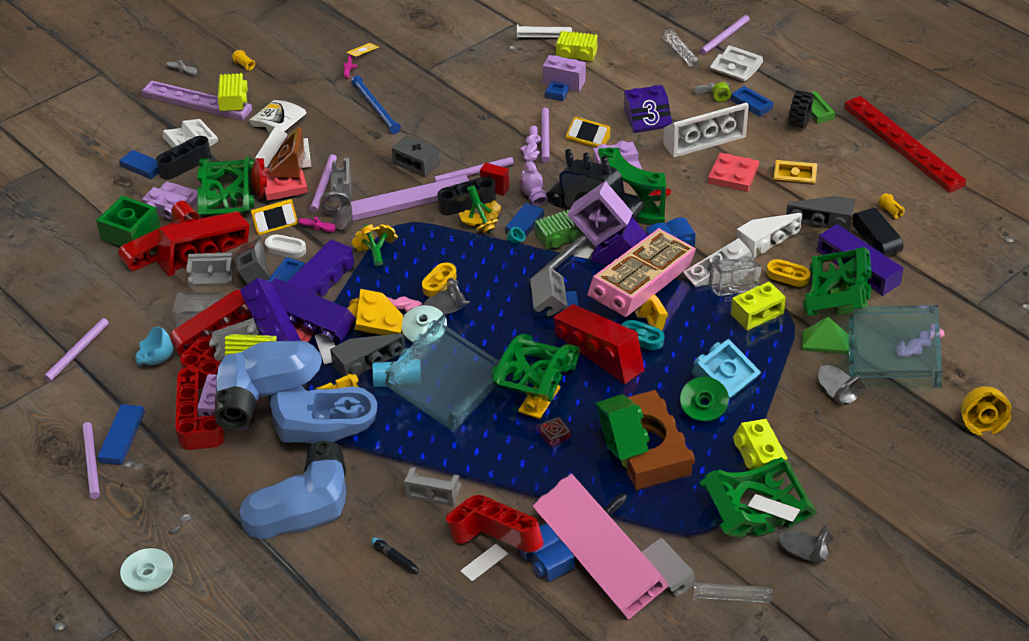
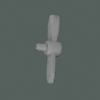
(182, 68)
(701, 89)

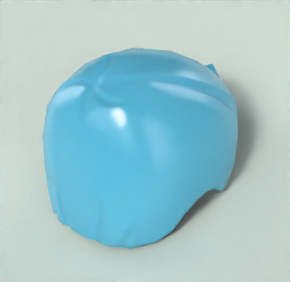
(154, 348)

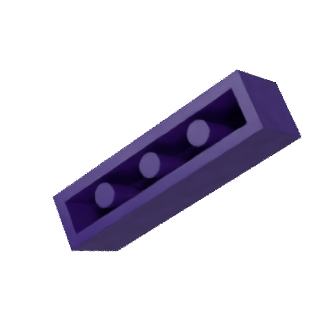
(324, 268)
(884, 271)
(268, 310)
(314, 311)

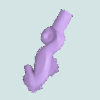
(529, 150)

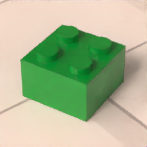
(127, 221)
(622, 426)

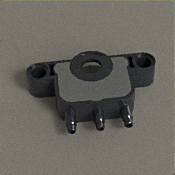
(584, 176)

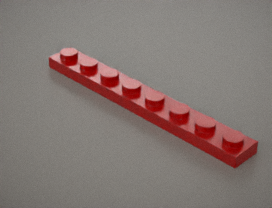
(905, 144)

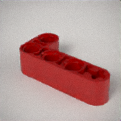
(144, 249)
(222, 314)
(202, 358)
(192, 430)
(495, 519)

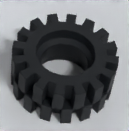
(800, 109)

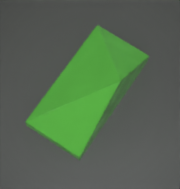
(825, 337)

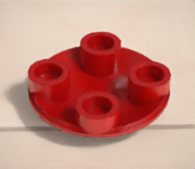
(258, 180)

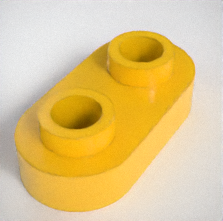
(788, 272)
(437, 279)

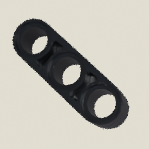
(183, 157)
(457, 199)
(877, 231)

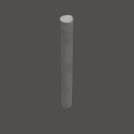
(565, 253)

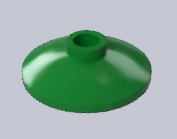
(704, 389)

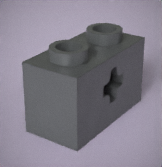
(415, 156)

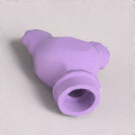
(532, 184)

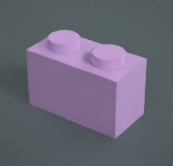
(564, 71)

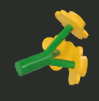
(489, 212)
(365, 240)

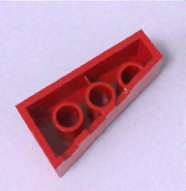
(199, 237)
(602, 341)

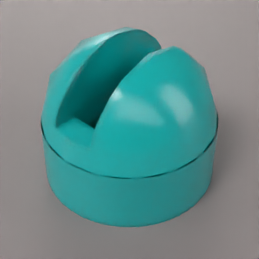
(519, 235)

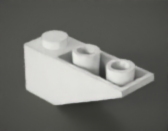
(765, 233)
(700, 272)

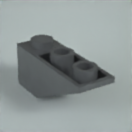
(824, 211)
(252, 261)
(359, 354)

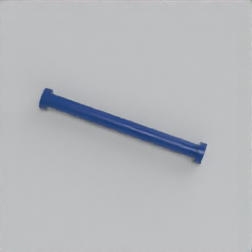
(394, 127)

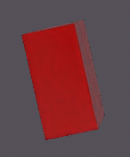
(499, 174)

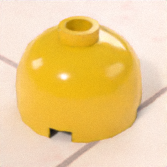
(985, 410)

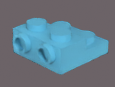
(728, 366)

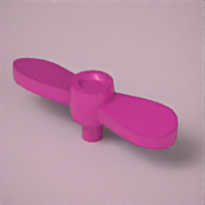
(348, 66)
(317, 224)

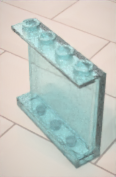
(896, 342)
(443, 374)

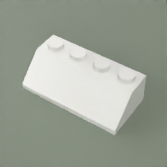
(706, 130)

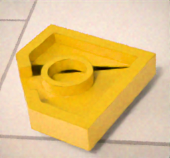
(377, 314)

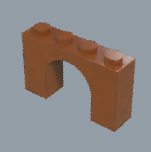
(669, 459)

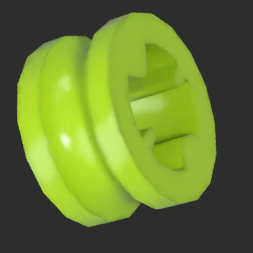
(723, 96)

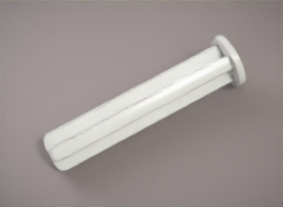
(540, 32)

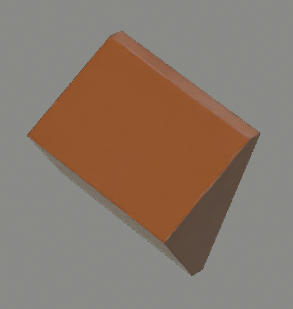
(289, 157)

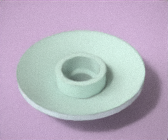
(412, 320)
(146, 570)

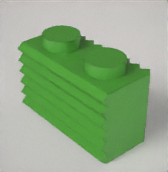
(556, 230)

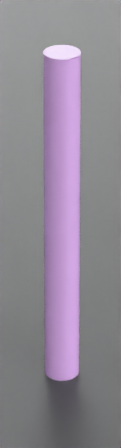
(726, 33)
(545, 147)
(473, 170)
(322, 184)
(75, 350)
(91, 460)

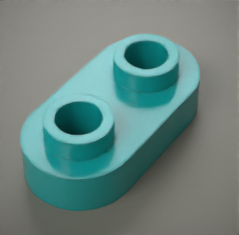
(649, 336)

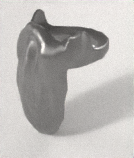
(342, 212)
(448, 300)
(839, 384)
(806, 545)

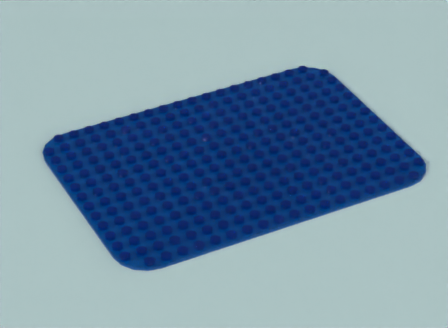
(503, 445)

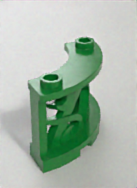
(212, 170)
(642, 183)
(859, 290)
(546, 380)
(739, 518)

